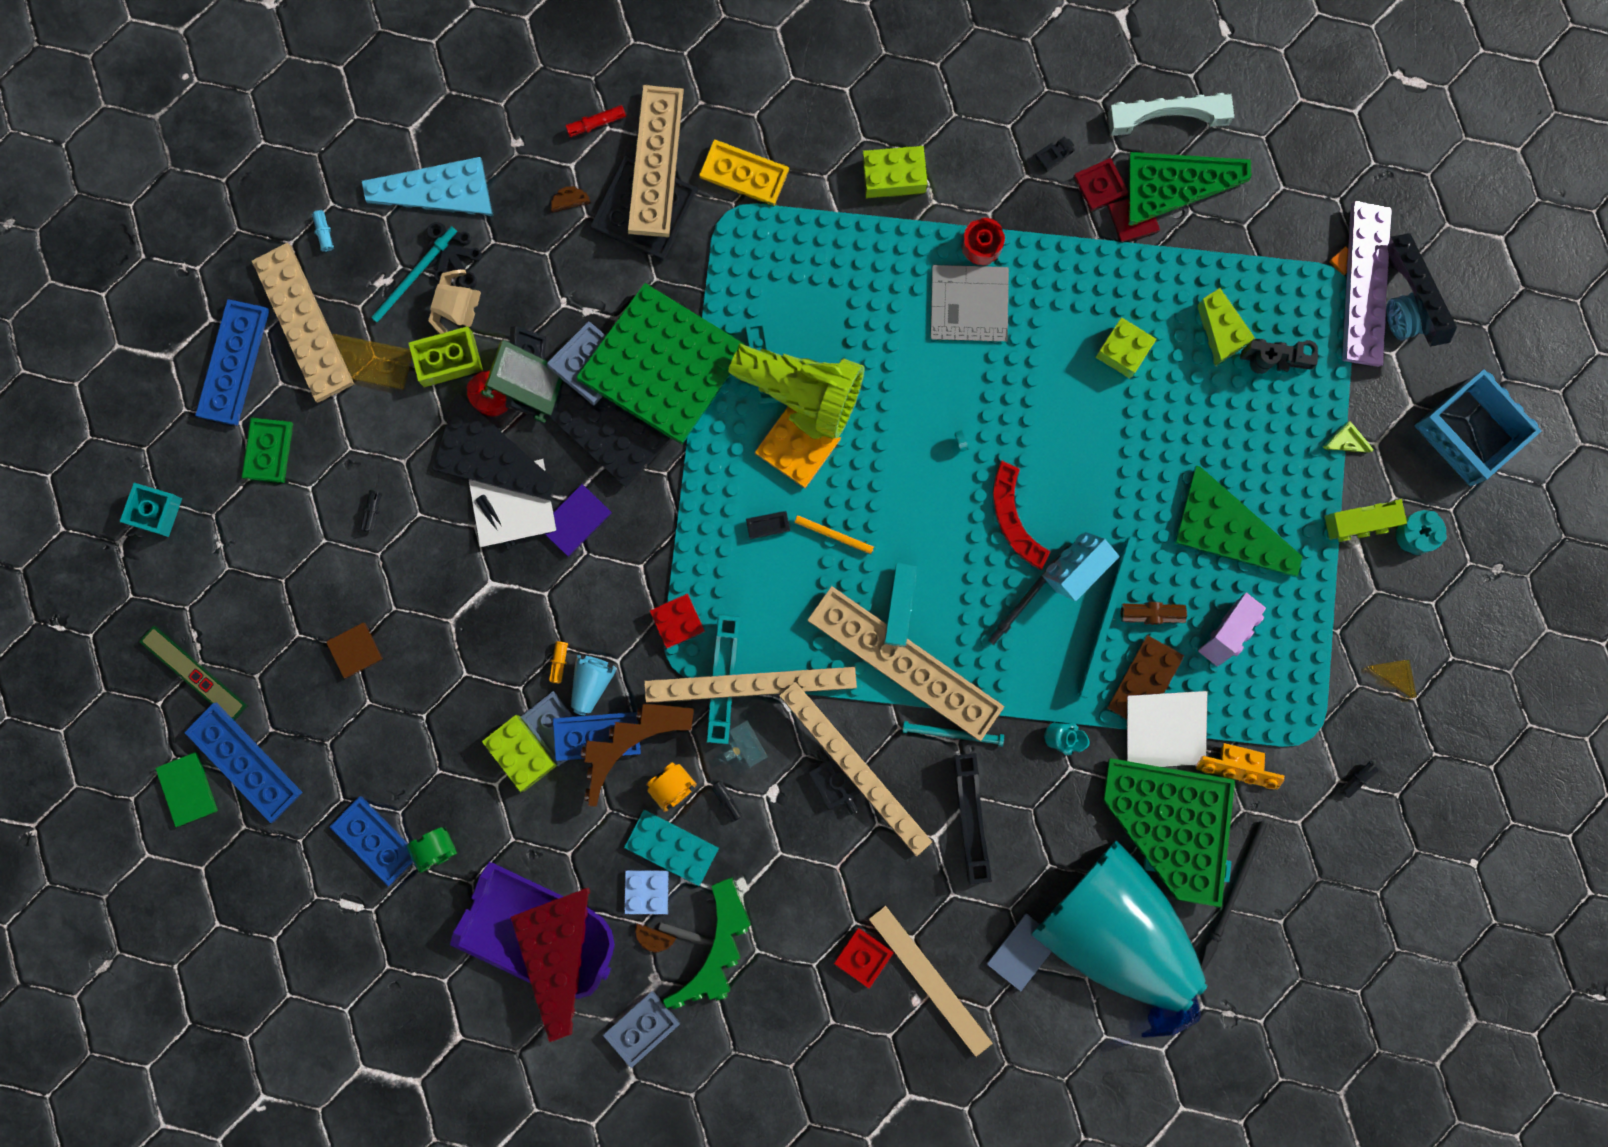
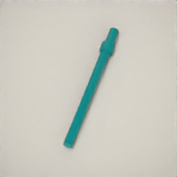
(440, 244)

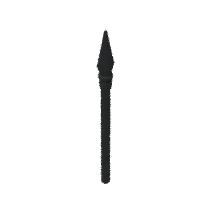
(1218, 930)

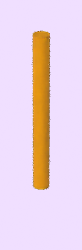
(834, 534)

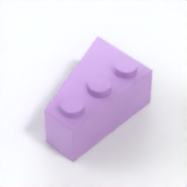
(1233, 630)

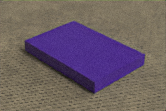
(577, 519)

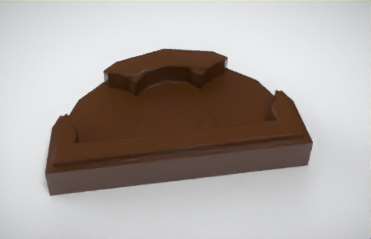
(568, 198)
(653, 939)

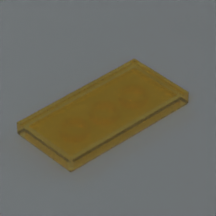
(374, 361)

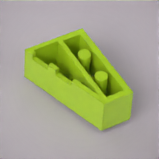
(1223, 326)

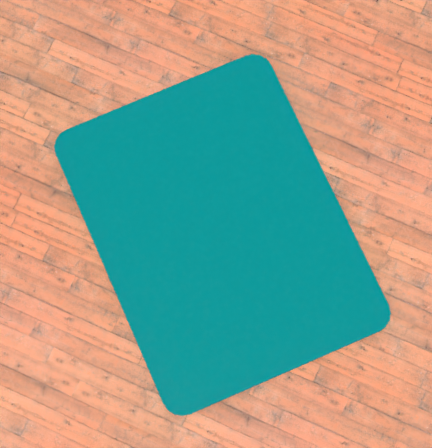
(1089, 453)

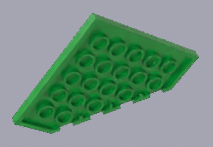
(1176, 823)

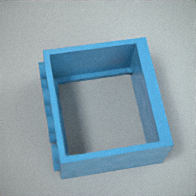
(1502, 410)

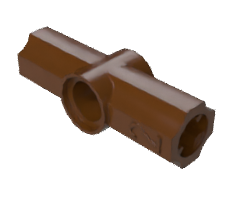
(1153, 613)

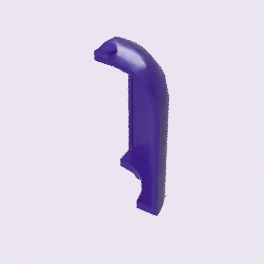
(490, 935)

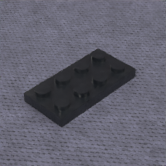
(534, 344)

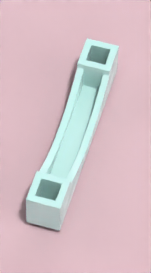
(1214, 109)

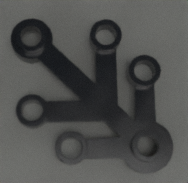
(451, 253)

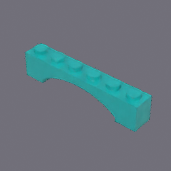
(723, 665)

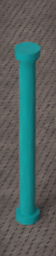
(951, 733)

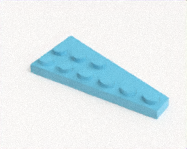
(442, 187)

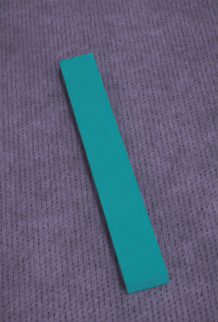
(1106, 617)

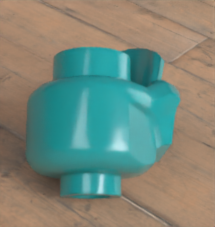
(1066, 738)

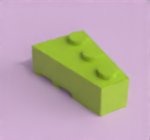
(1365, 520)

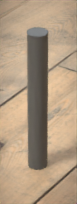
(686, 935)

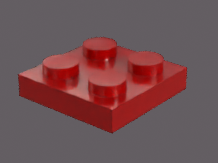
(677, 621)
(863, 957)

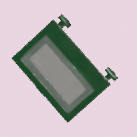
(523, 379)

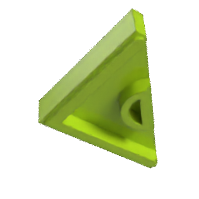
(1348, 439)

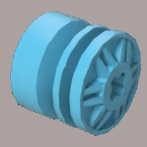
(1403, 316)

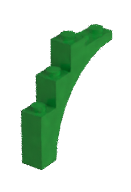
(711, 978)

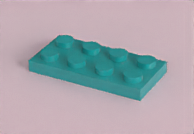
(671, 847)

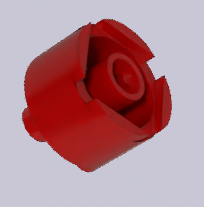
(979, 230)
(485, 405)

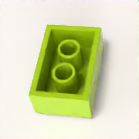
(894, 172)
(445, 356)
(519, 753)

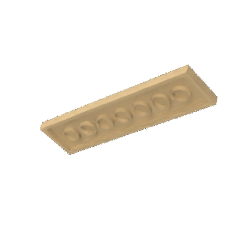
(655, 161)
(303, 322)

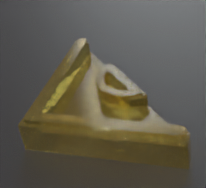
(1397, 674)

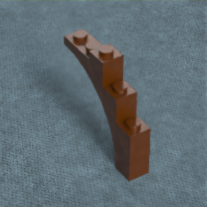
(603, 755)

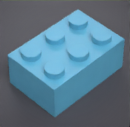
(1080, 565)

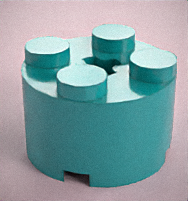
(1432, 530)

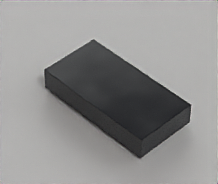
(768, 525)

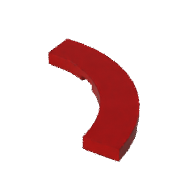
(1009, 520)

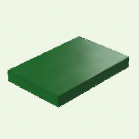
(267, 450)
(186, 789)

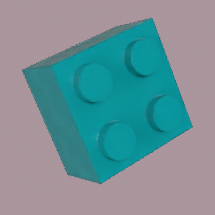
(151, 509)

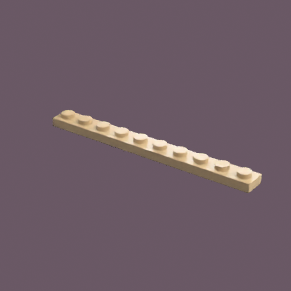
(749, 684)
(855, 768)

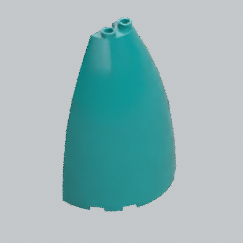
(1125, 935)

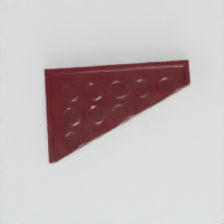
(551, 950)

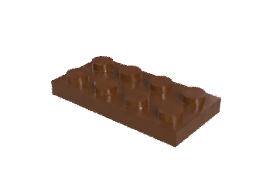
(1147, 674)

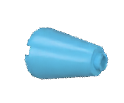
(589, 683)

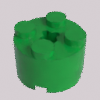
(431, 849)

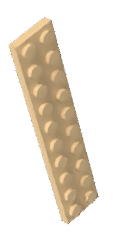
(906, 666)

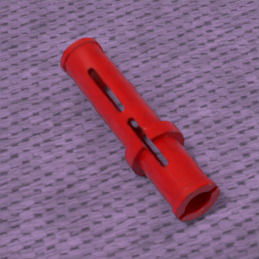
(594, 121)

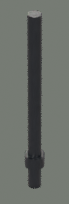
(1004, 625)

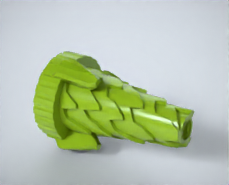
(817, 391)

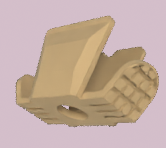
(453, 302)

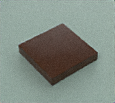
(354, 650)

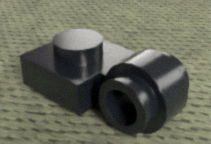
(1052, 156)

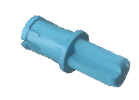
(322, 231)

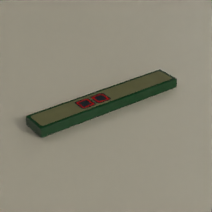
(192, 672)

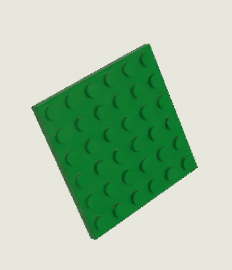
(661, 363)

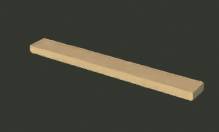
(930, 981)

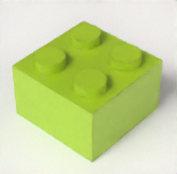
(1126, 348)

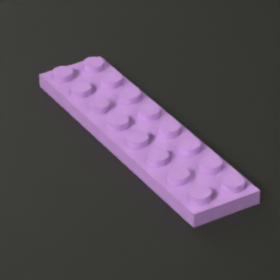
(1366, 284)

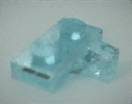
(745, 745)

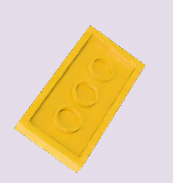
(744, 172)

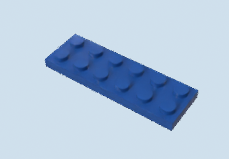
(232, 362)
(243, 762)

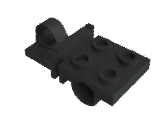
(1266, 355)

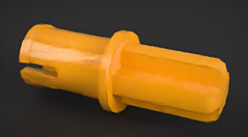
(558, 662)

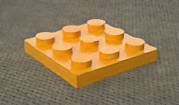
(794, 451)

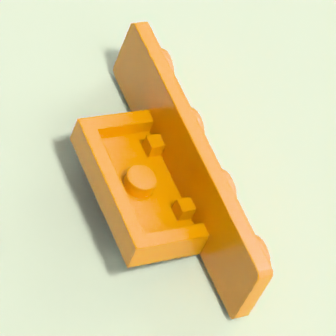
(1241, 765)

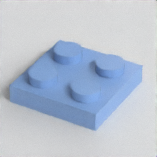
(646, 892)

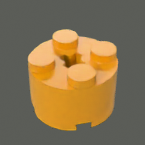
(671, 786)

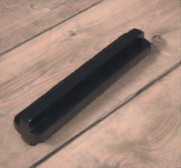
(488, 510)

